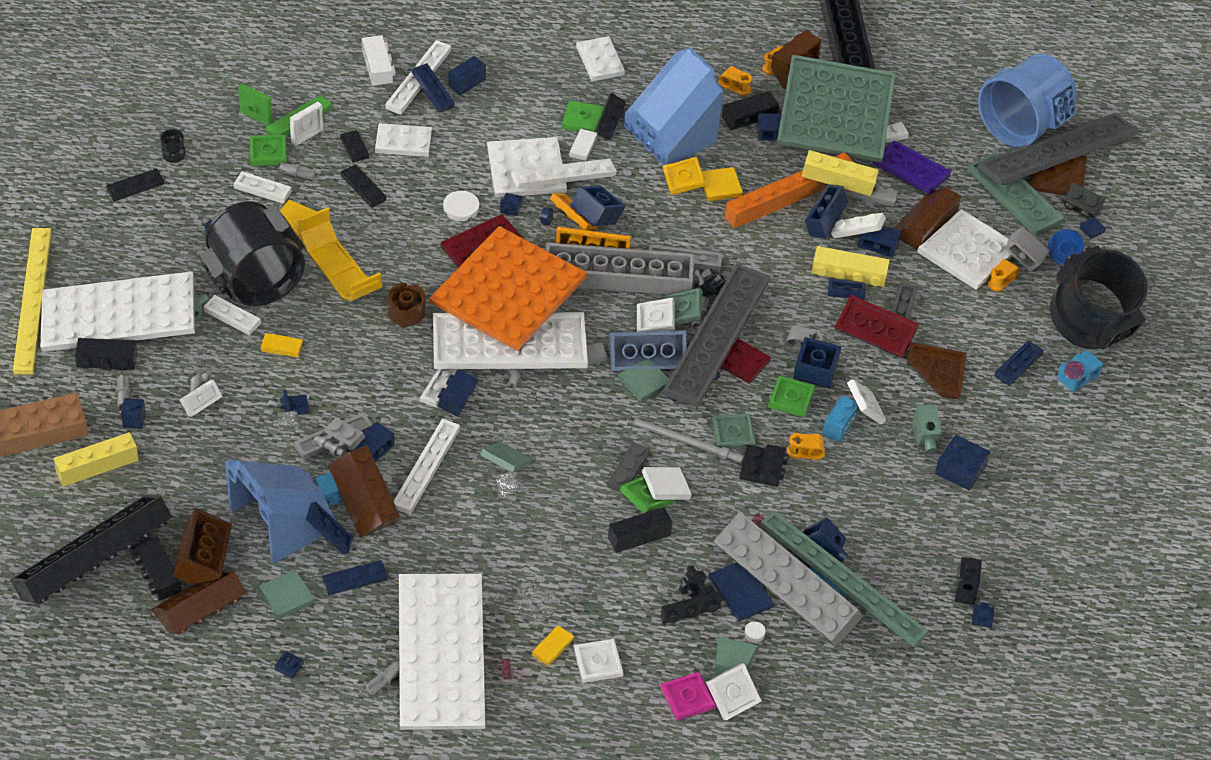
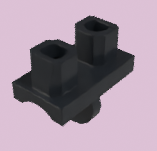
(709, 281)
(694, 584)

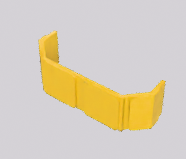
(333, 259)

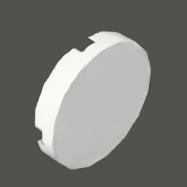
(461, 205)

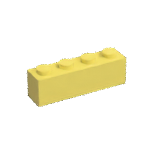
(840, 172)
(850, 266)
(96, 459)

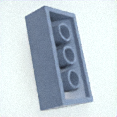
(661, 347)

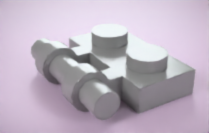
(341, 432)

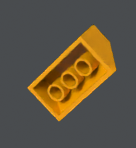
(575, 236)

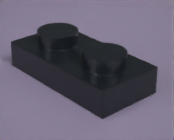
(354, 146)

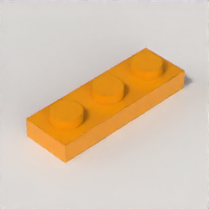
(563, 203)

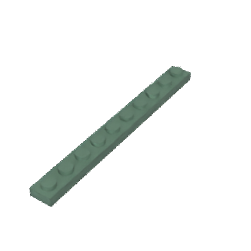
(844, 579)

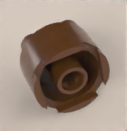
(406, 304)

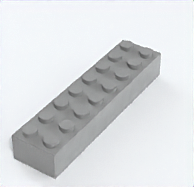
(629, 268)
(788, 579)

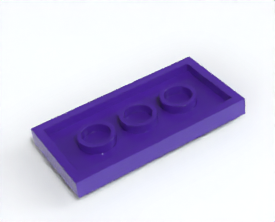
(913, 167)

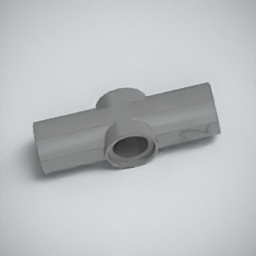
(878, 195)

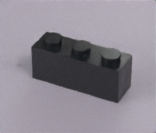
(745, 111)
(106, 353)
(640, 529)
(156, 568)

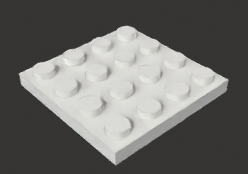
(523, 154)
(966, 249)

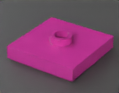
(688, 696)

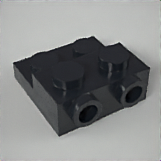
(764, 464)

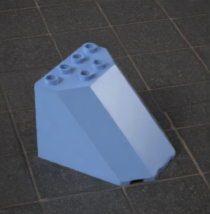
(677, 109)
(288, 498)

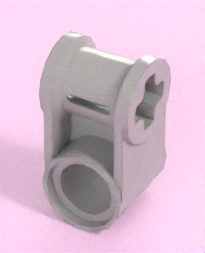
(797, 335)

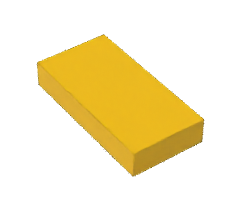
(281, 345)
(553, 645)

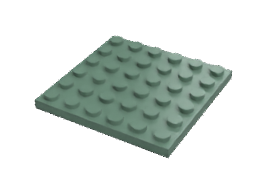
(836, 108)

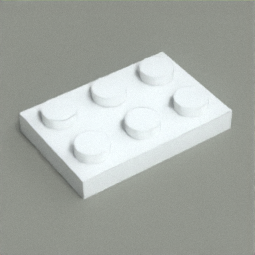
(600, 58)
(403, 140)

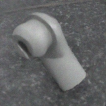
(515, 377)
(199, 379)

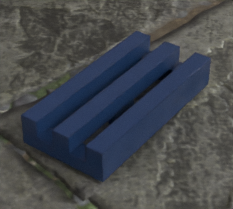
(846, 288)

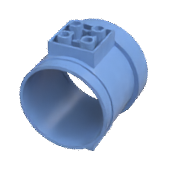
(1027, 100)

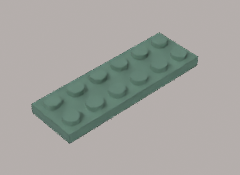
(1020, 200)

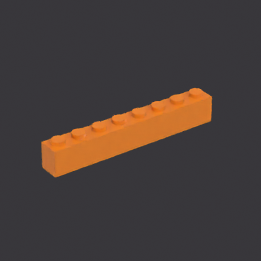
(773, 197)

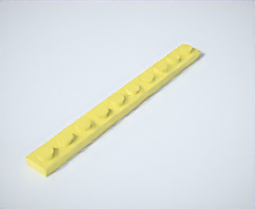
(32, 301)

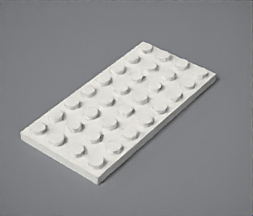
(118, 310)
(554, 345)
(441, 652)

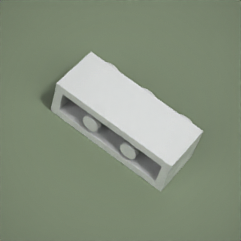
(378, 60)

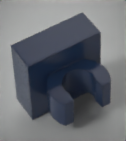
(983, 615)
(289, 664)

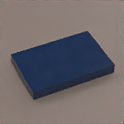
(741, 591)

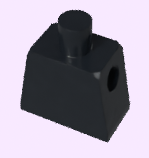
(968, 573)

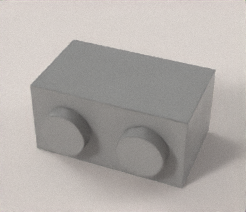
(1026, 249)

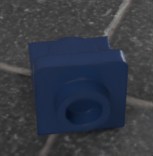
(511, 204)
(294, 403)

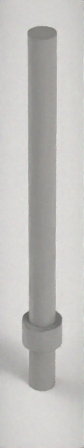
(723, 452)

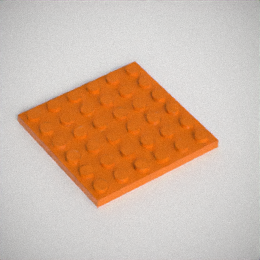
(508, 288)

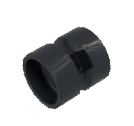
(172, 145)

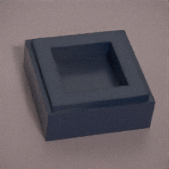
(1092, 228)

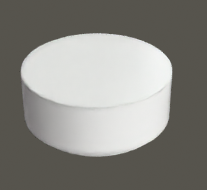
(754, 632)

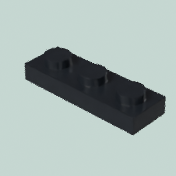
(610, 116)
(135, 184)
(363, 186)
(691, 607)

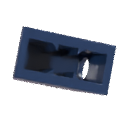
(827, 537)

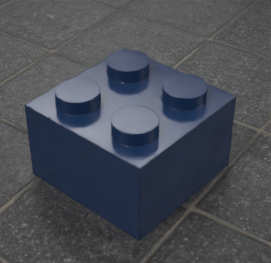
(597, 205)
(817, 362)
(962, 462)

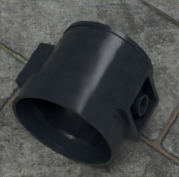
(253, 253)
(1080, 320)

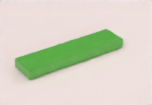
(282, 125)

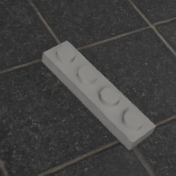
(702, 259)
(307, 447)

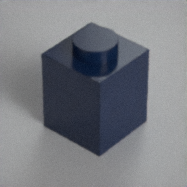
(133, 413)

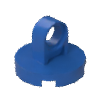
(1063, 244)

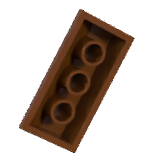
(928, 216)
(364, 491)
(202, 548)
(198, 601)

